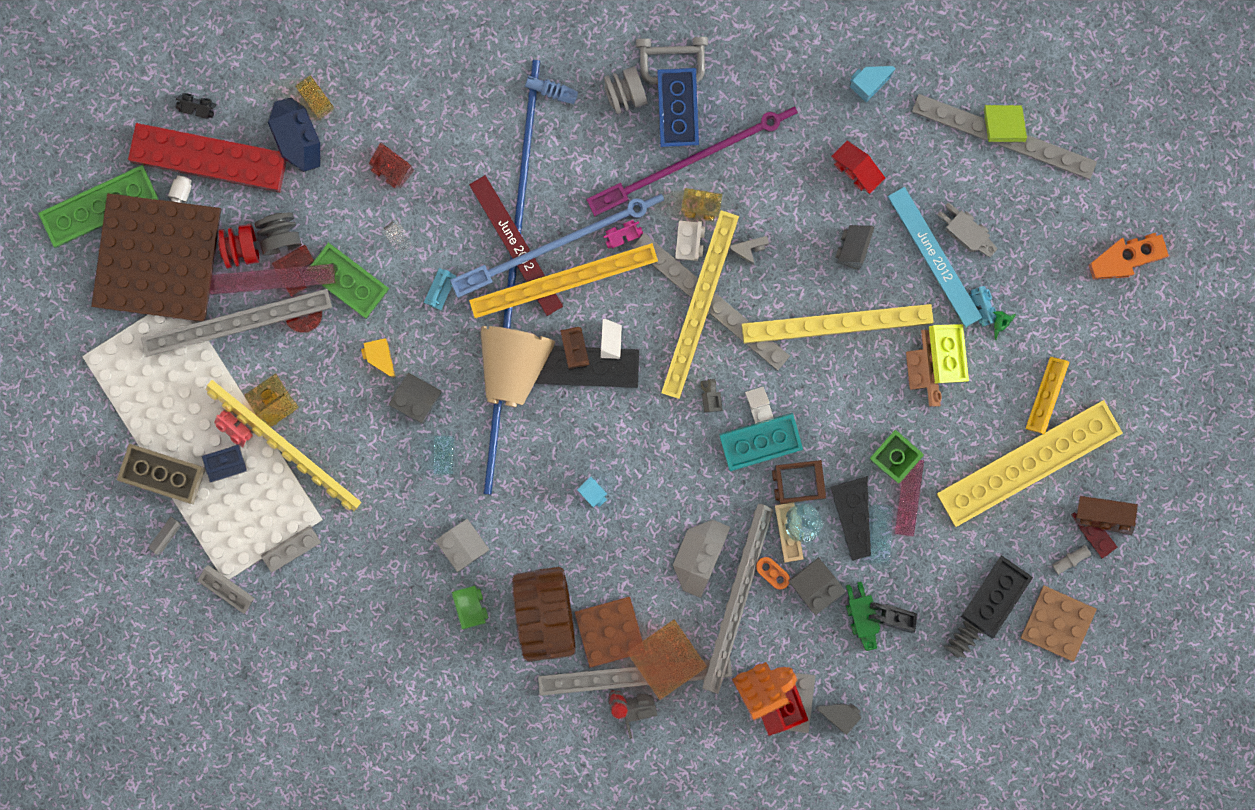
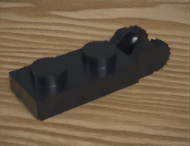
(894, 617)

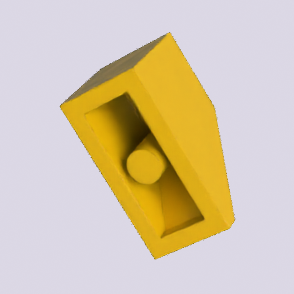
(379, 356)

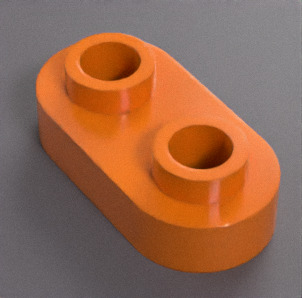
(772, 573)

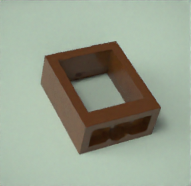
(819, 480)

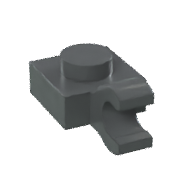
(711, 398)

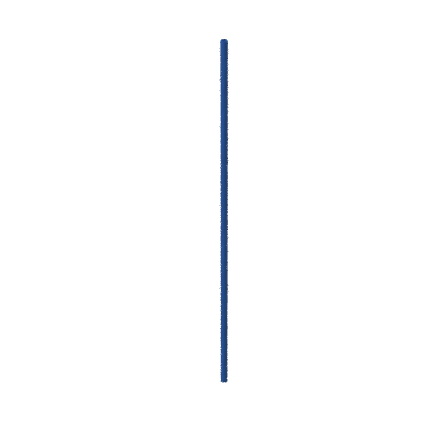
(512, 271)

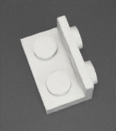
(688, 240)

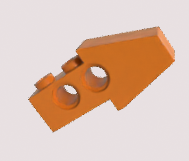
(1113, 265)

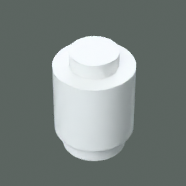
(180, 189)

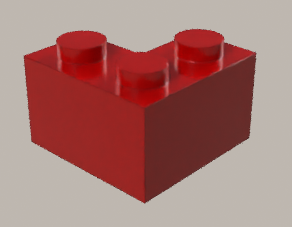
(858, 166)

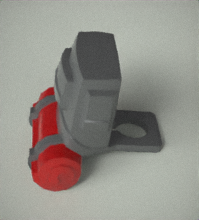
(631, 709)

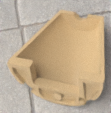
(512, 363)

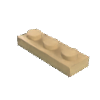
(790, 548)

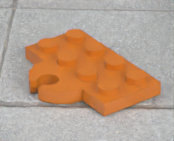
(764, 688)

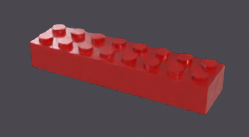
(207, 157)

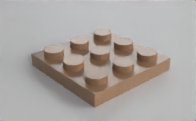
(1058, 623)

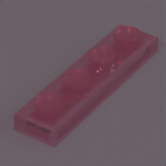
(909, 501)

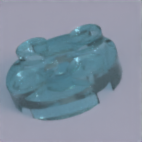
(812, 519)

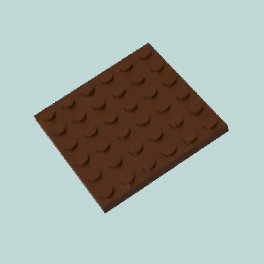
(156, 257)

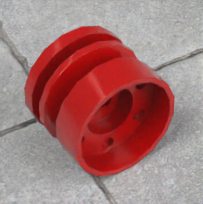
(238, 246)

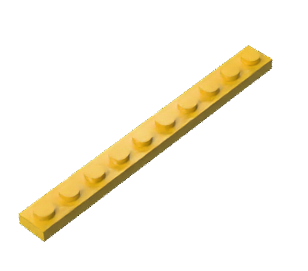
(563, 280)

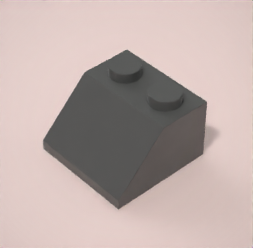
(415, 398)
(816, 586)
(841, 715)

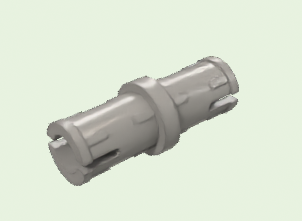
(1071, 559)

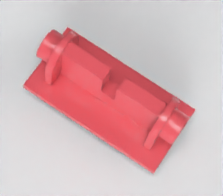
(226, 423)

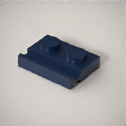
(224, 463)

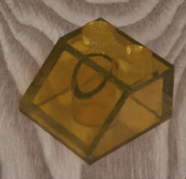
(271, 401)

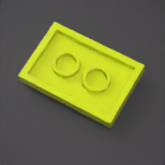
(948, 353)

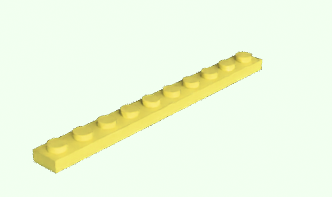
(700, 304)
(837, 323)
(288, 451)

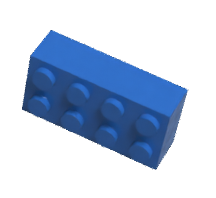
(678, 107)

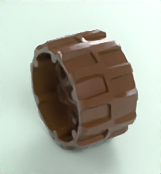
(543, 614)

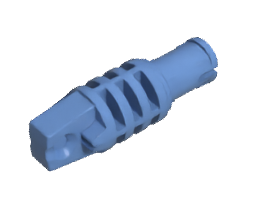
(552, 90)

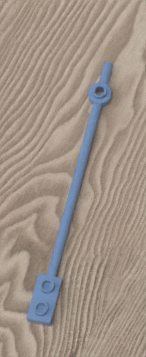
(481, 276)

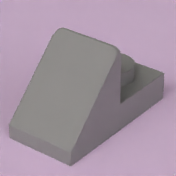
(744, 249)

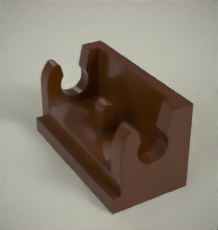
(574, 347)

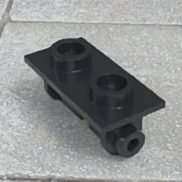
(188, 103)

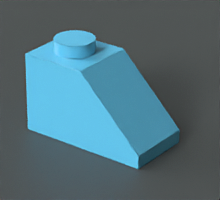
(592, 492)

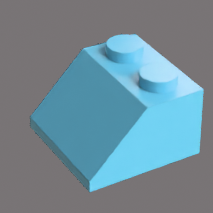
(870, 80)

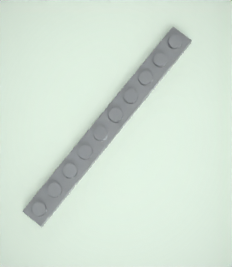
(1032, 147)
(718, 309)
(236, 322)
(737, 599)
(603, 680)

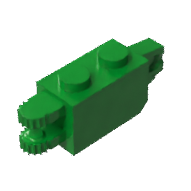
(860, 610)

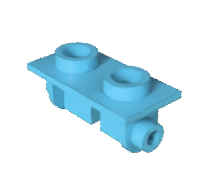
(439, 289)
(982, 298)

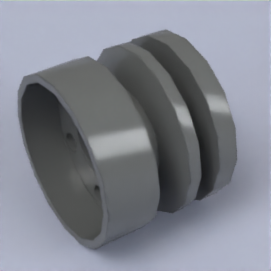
(277, 229)

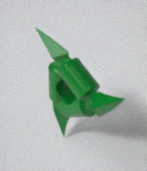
(1002, 321)

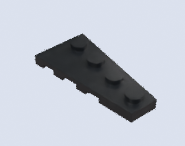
(853, 511)

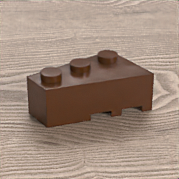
(1107, 514)

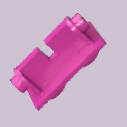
(615, 236)

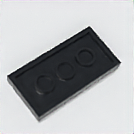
(996, 597)

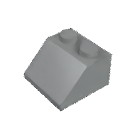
(462, 545)

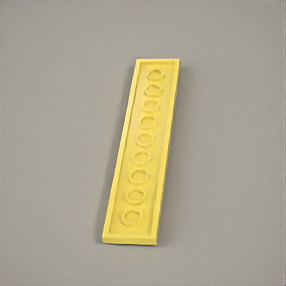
(1029, 463)

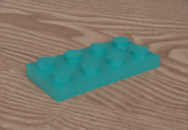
(761, 441)

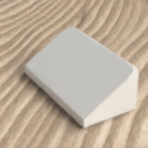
(611, 339)

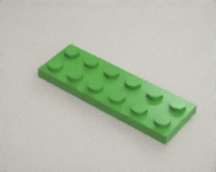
(86, 210)

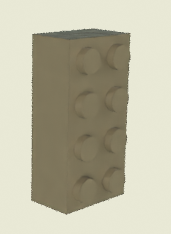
(161, 474)

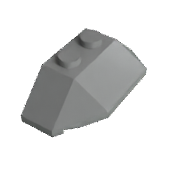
(699, 555)

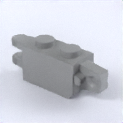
(967, 232)

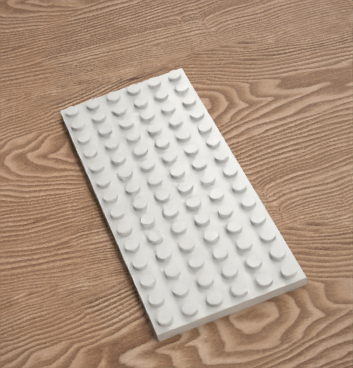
(171, 414)

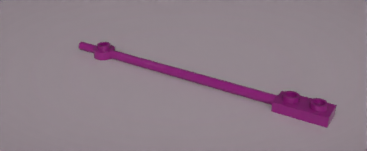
(617, 194)

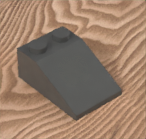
(855, 246)

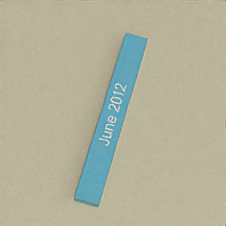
(934, 257)

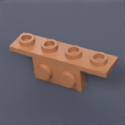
(921, 371)

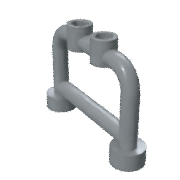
(646, 49)

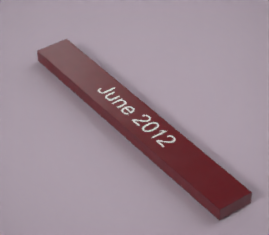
(511, 238)

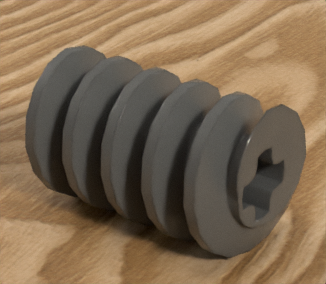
(963, 640)

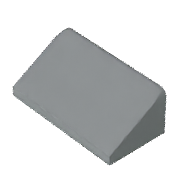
(165, 536)

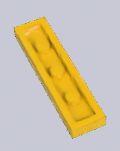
(1047, 395)

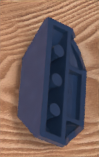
(295, 134)

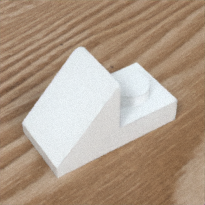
(759, 404)

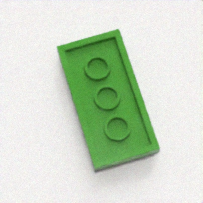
(352, 282)

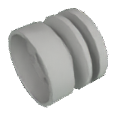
(625, 90)

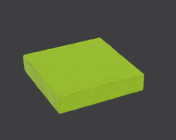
(1005, 123)

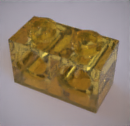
(315, 97)
(702, 199)

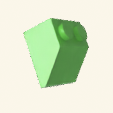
(896, 456)
(469, 607)

